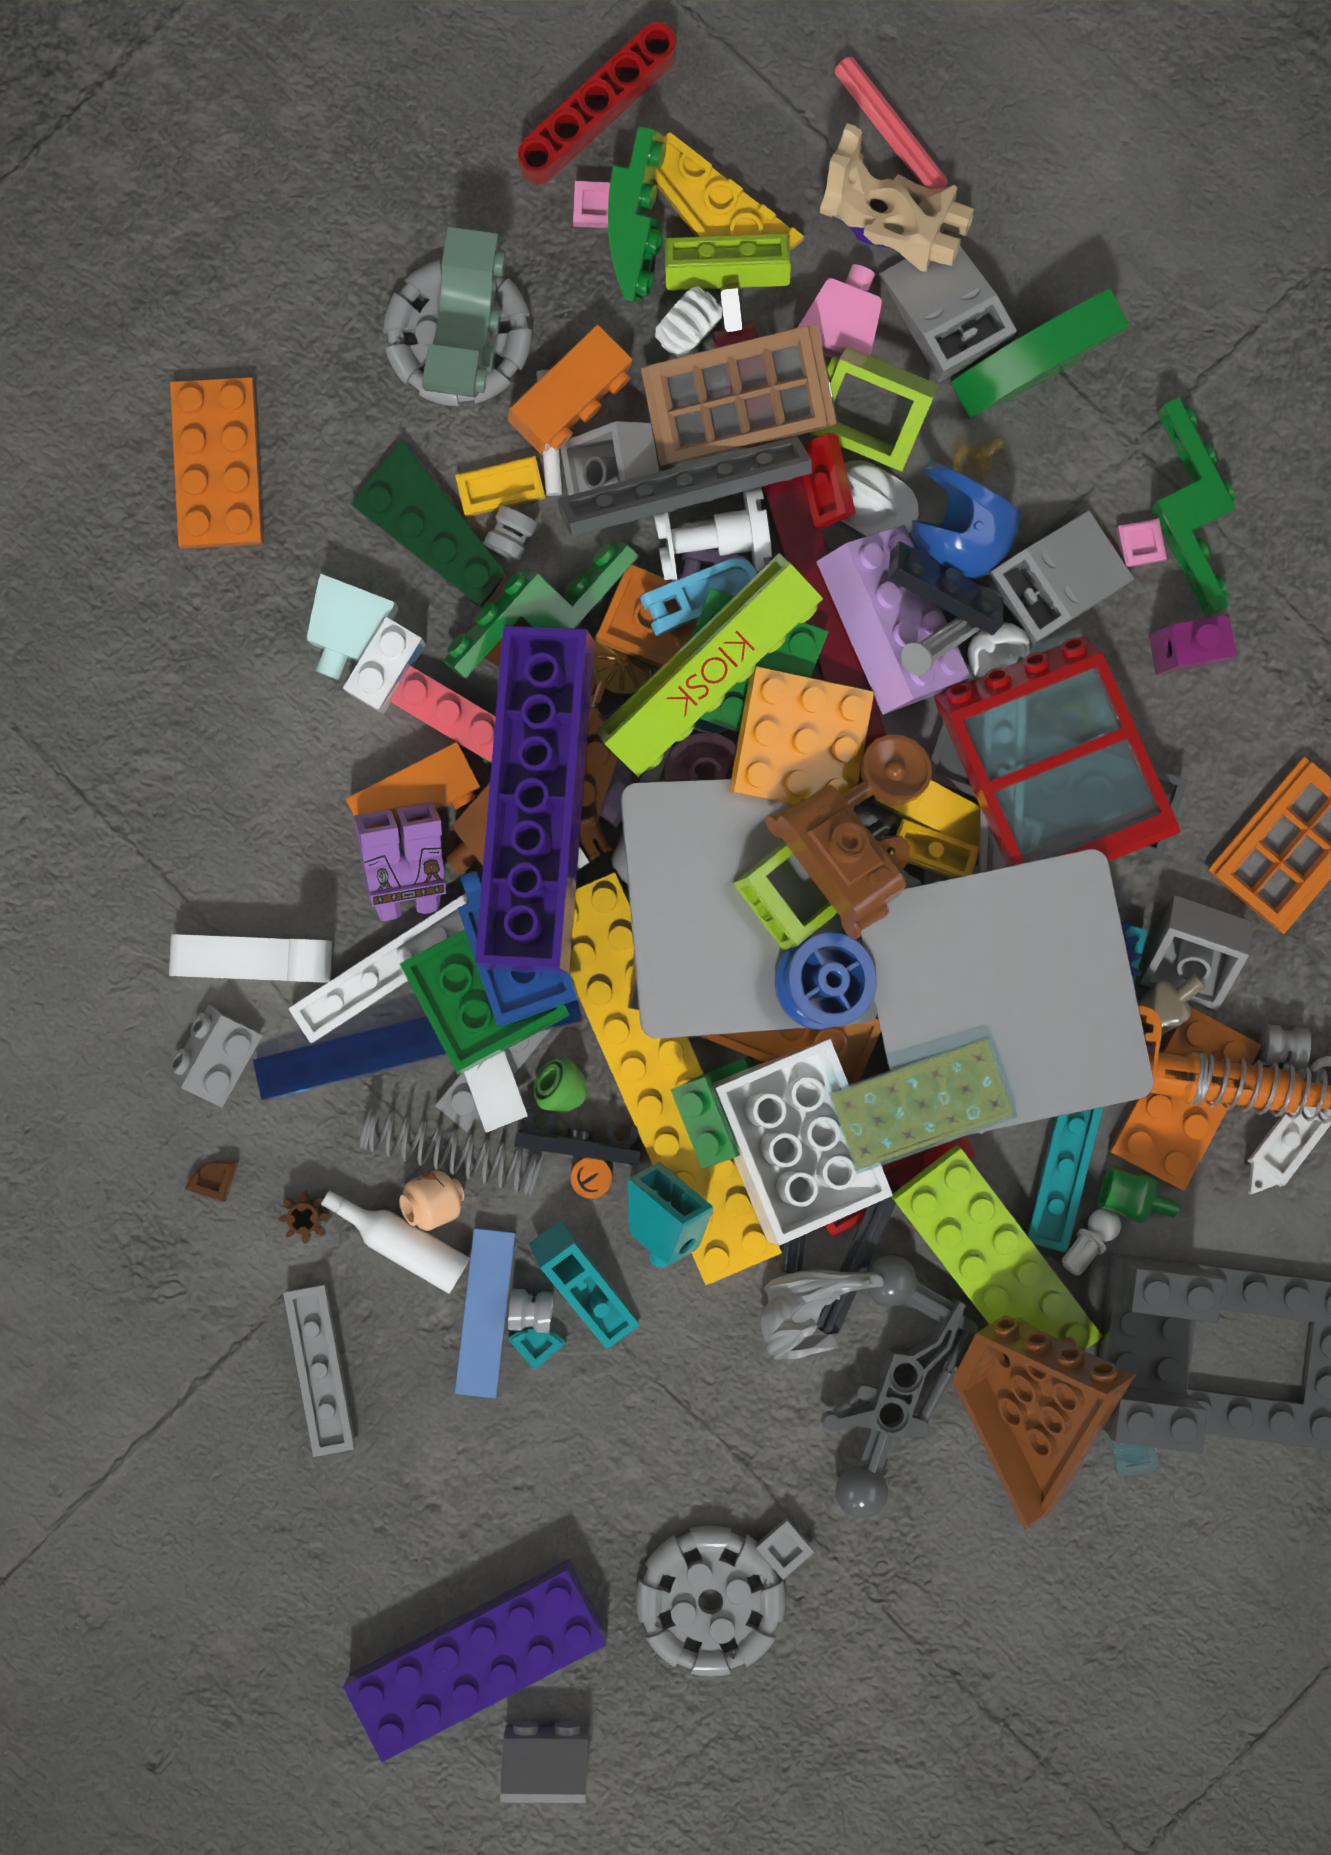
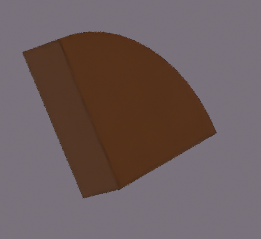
(214, 1179)

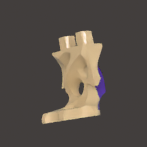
(905, 226)

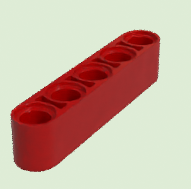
(603, 85)

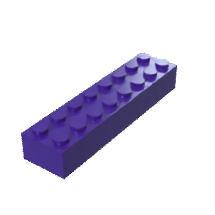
(535, 800)

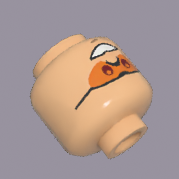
(431, 1200)

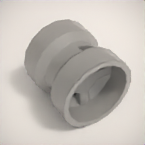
(505, 541)
(1285, 1046)
(530, 1310)

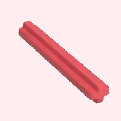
(889, 124)

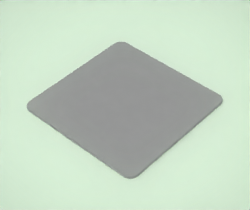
(696, 941)
(1029, 963)

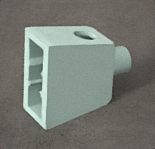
(344, 623)

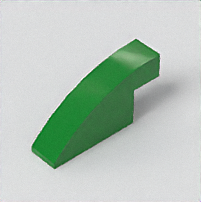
(1040, 354)

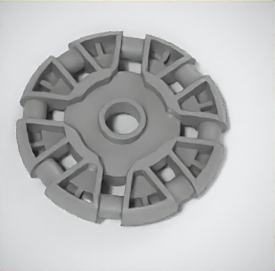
(410, 359)
(705, 1625)

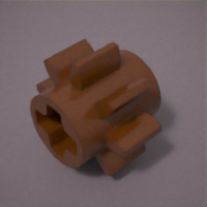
(293, 1217)

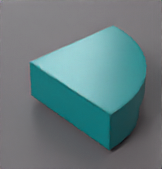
(536, 1346)

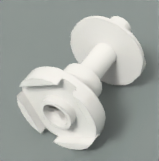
(730, 533)

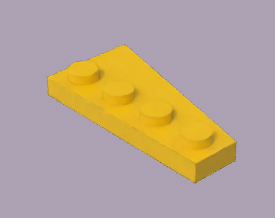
(710, 201)

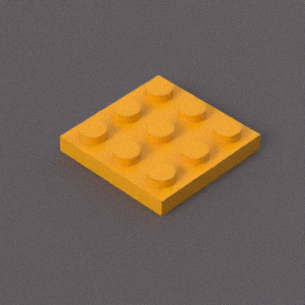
(799, 737)

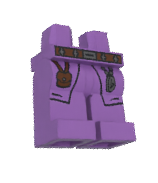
(403, 874)

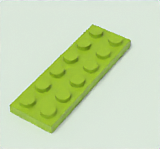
(989, 1250)

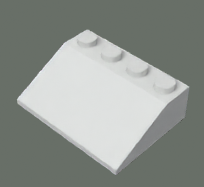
(793, 1143)

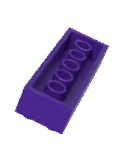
(475, 1660)

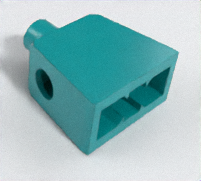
(666, 1215)

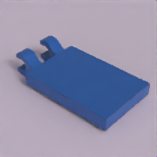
(512, 993)

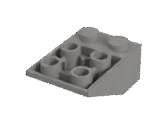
(949, 312)
(1059, 577)

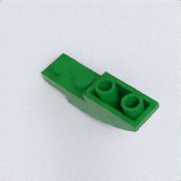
(631, 233)

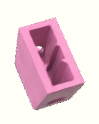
(846, 313)

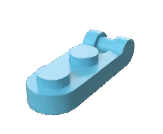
(691, 591)

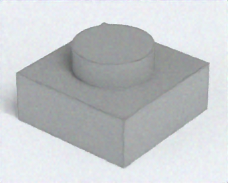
(784, 1548)

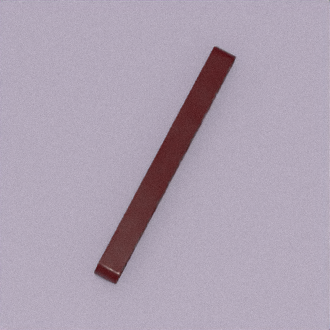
(802, 547)

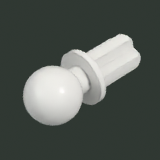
(1102, 1227)

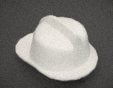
(878, 499)

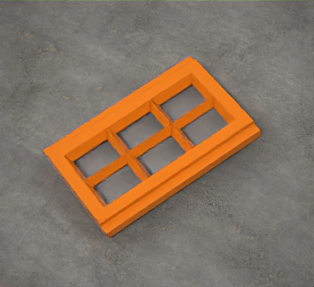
(1283, 849)

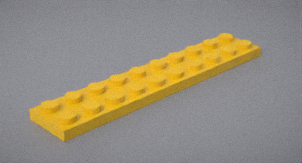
(647, 1072)

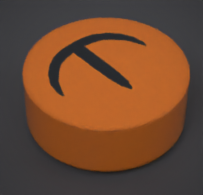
(591, 1178)

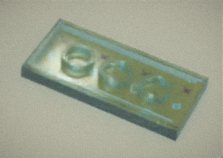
(922, 1104)

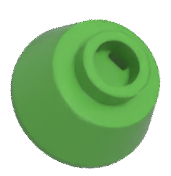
(560, 1086)

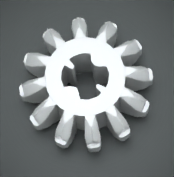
(688, 322)

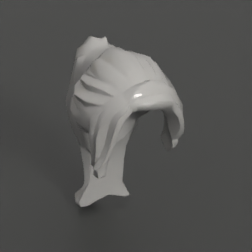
(795, 1307)

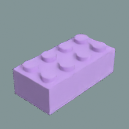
(886, 618)

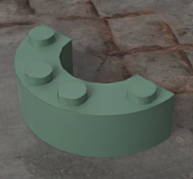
(467, 314)

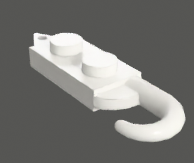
(1287, 1144)

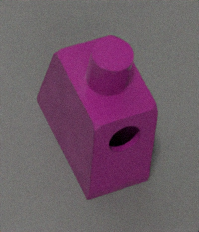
(1193, 645)

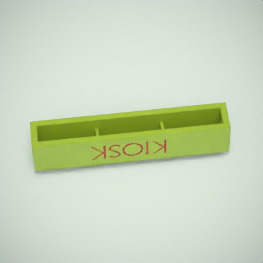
(709, 665)

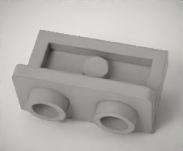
(214, 1056)

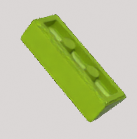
(727, 260)

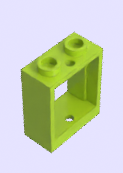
(891, 379)
(772, 908)

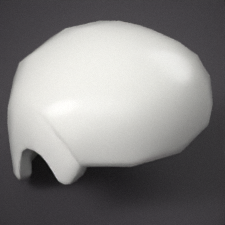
(997, 651)

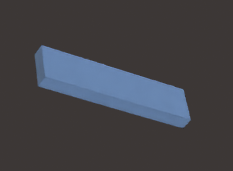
(485, 1312)

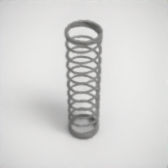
(531, 1172)

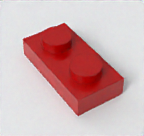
(828, 483)

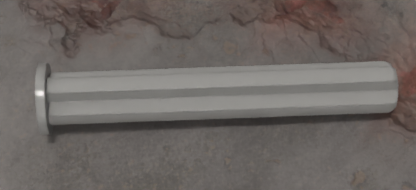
(919, 656)

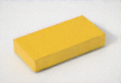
(499, 486)

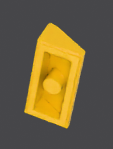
(938, 851)

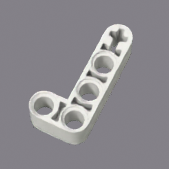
(250, 958)

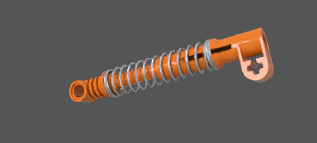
(1254, 1085)

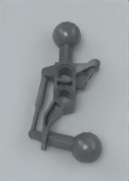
(863, 1488)

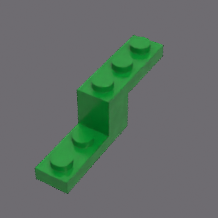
(1194, 506)
(539, 605)

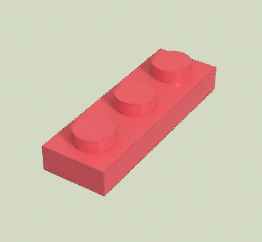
(446, 712)

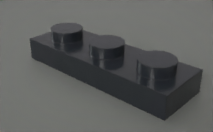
(946, 588)

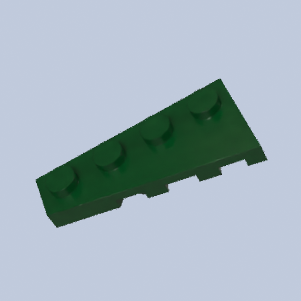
(421, 519)

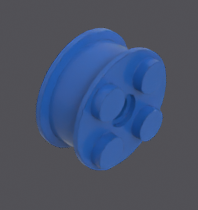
(803, 984)

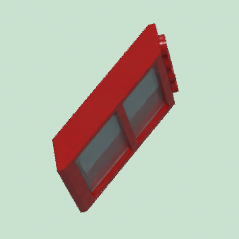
(1056, 757)

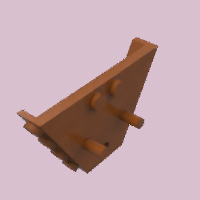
(1036, 1410)

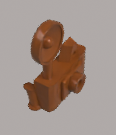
(839, 849)

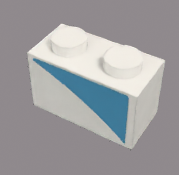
(384, 665)

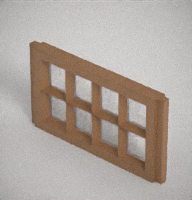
(739, 395)

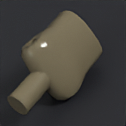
(1171, 1002)

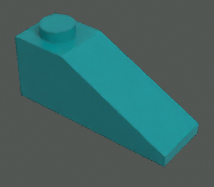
(583, 1284)

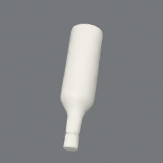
(403, 1243)

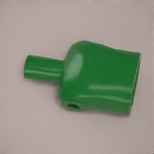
(1133, 1196)

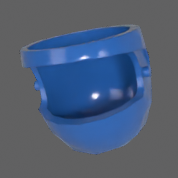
(974, 530)

